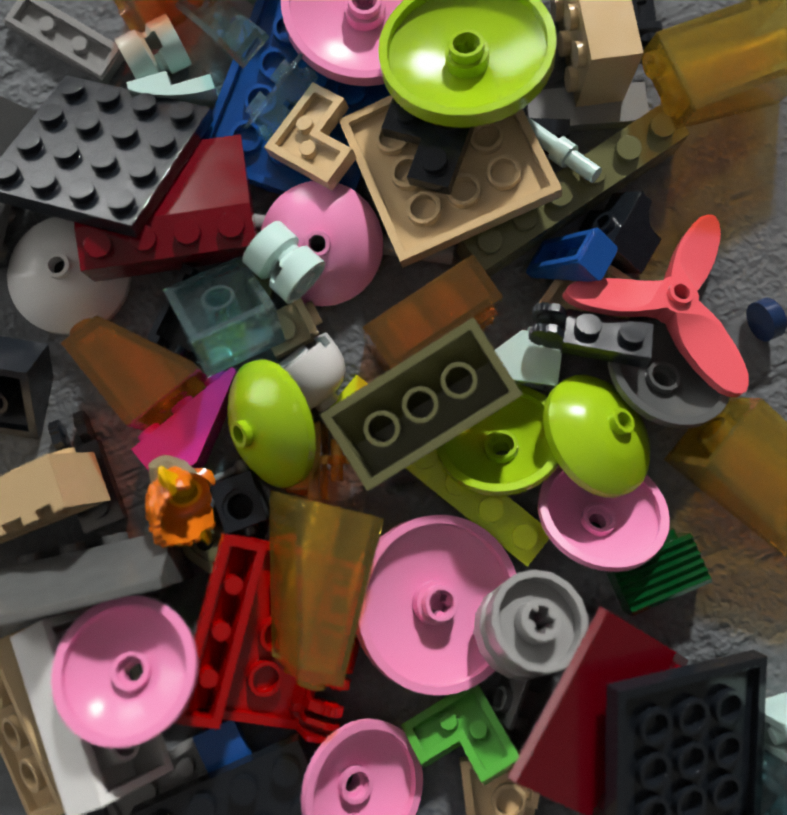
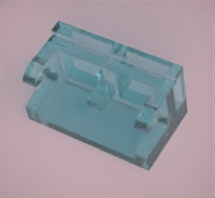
(226, 28)

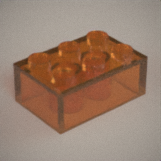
(432, 313)

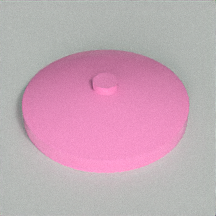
(339, 36)
(425, 602)

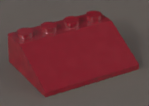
(197, 223)
(569, 741)

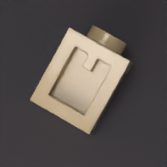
(298, 326)

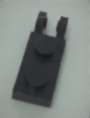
(592, 335)
(108, 512)

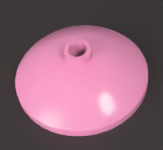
(350, 234)
(630, 524)
(95, 664)
(382, 767)

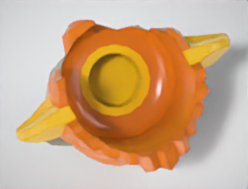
(179, 502)

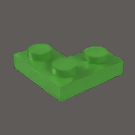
(467, 722)

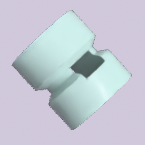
(158, 35)
(277, 256)

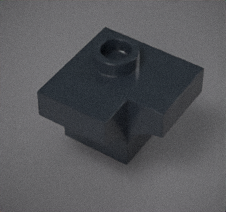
(628, 227)

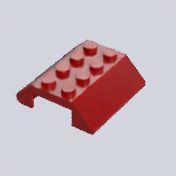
(235, 658)

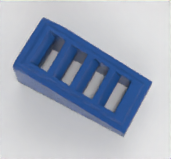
(574, 257)

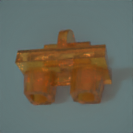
(317, 482)

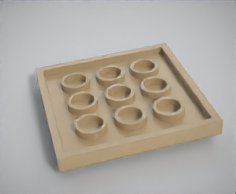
(497, 181)

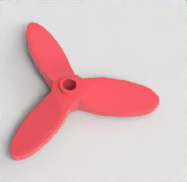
(677, 304)

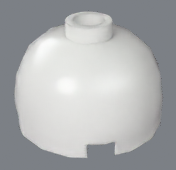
(317, 371)

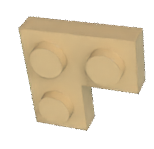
(305, 141)

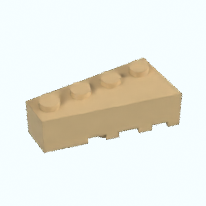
(49, 491)

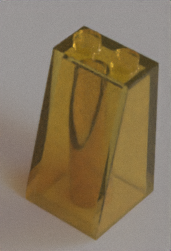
(720, 62)
(741, 465)
(317, 585)

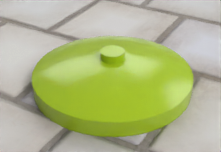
(467, 58)

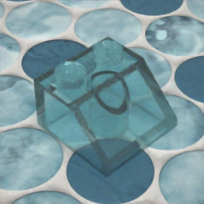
(225, 315)

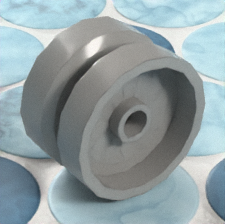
(530, 625)

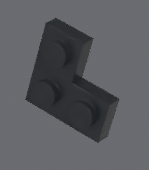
(439, 148)

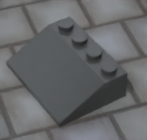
(88, 575)

